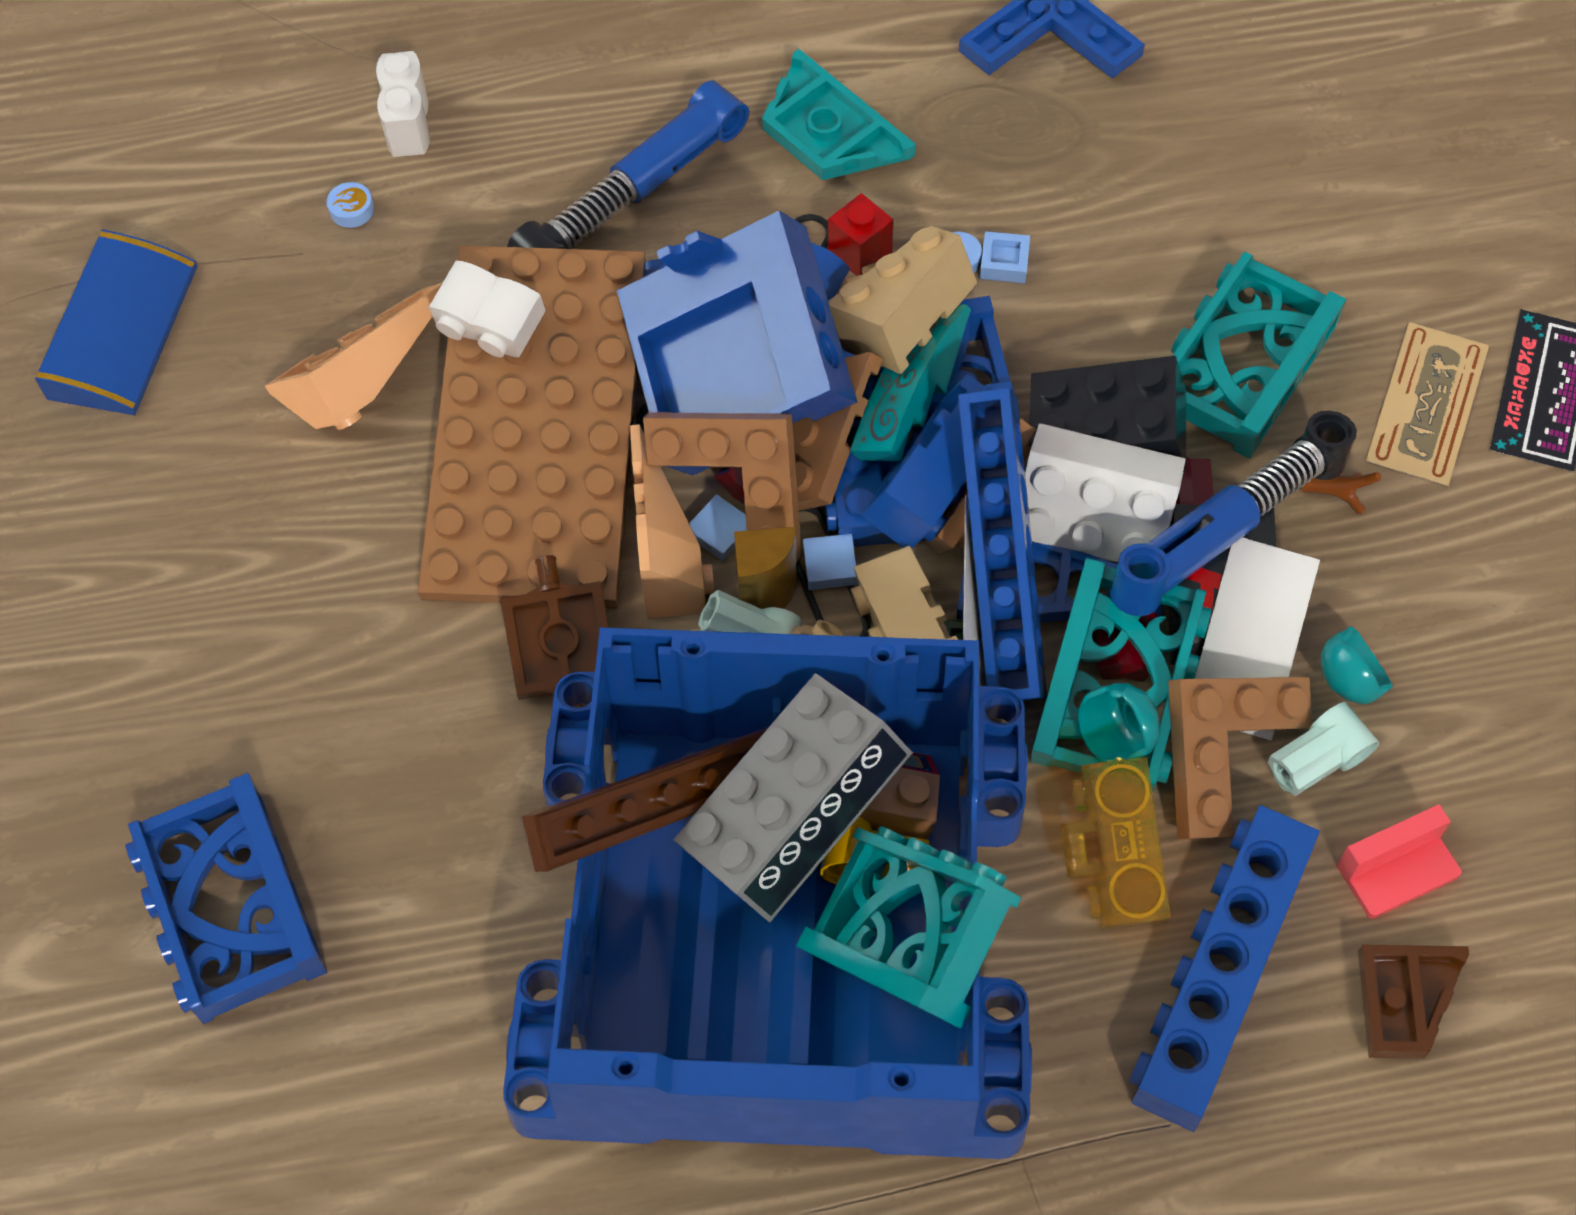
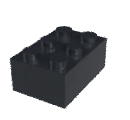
(1119, 402)

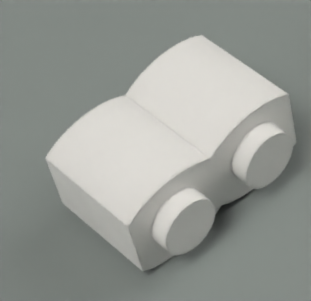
(403, 103)
(486, 309)

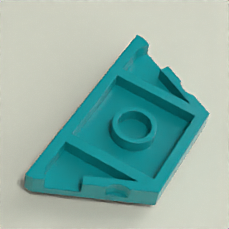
(829, 124)

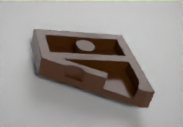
(1406, 995)

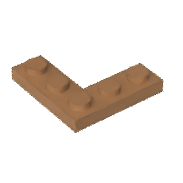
(746, 440)
(1199, 726)

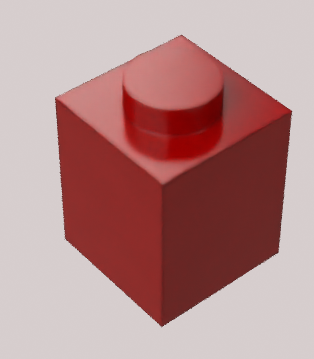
(860, 233)

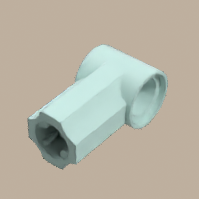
(731, 614)
(1332, 743)

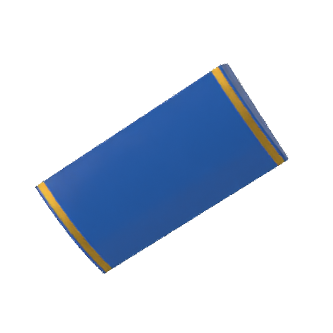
(116, 324)

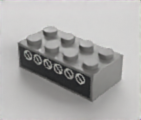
(793, 796)

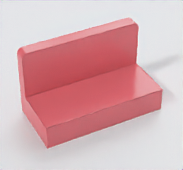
(1400, 863)

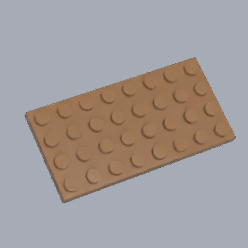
(536, 442)

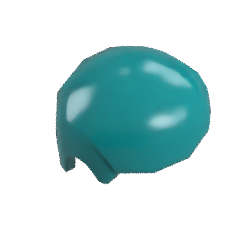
(1353, 668)
(1118, 722)

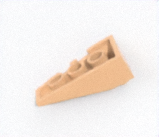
(667, 548)

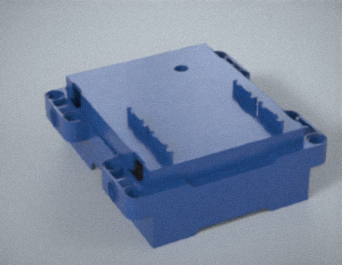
(698, 1005)

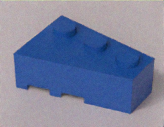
(927, 477)

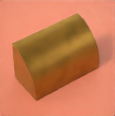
(766, 566)

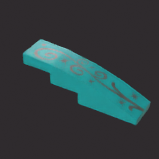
(905, 398)

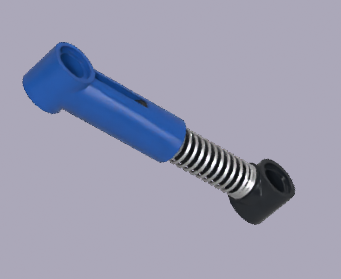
(710, 117)
(1156, 567)

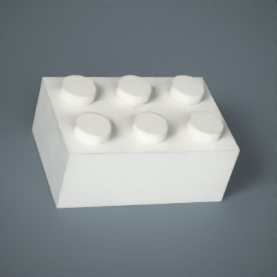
(1098, 492)

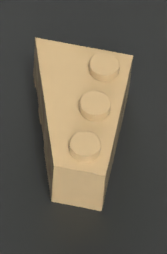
(903, 297)
(898, 598)

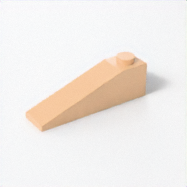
(342, 381)

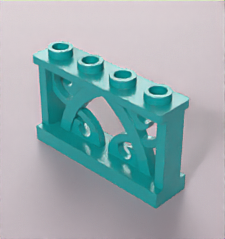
(1306, 330)
(1096, 611)
(949, 960)

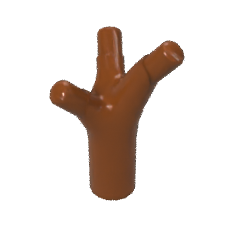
(1343, 487)

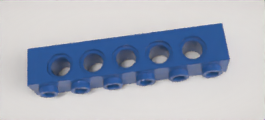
(1002, 542)
(1184, 1093)

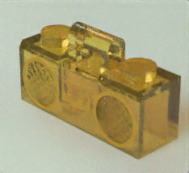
(1130, 864)

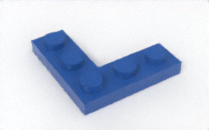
(1074, 21)

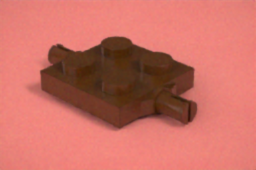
(552, 631)

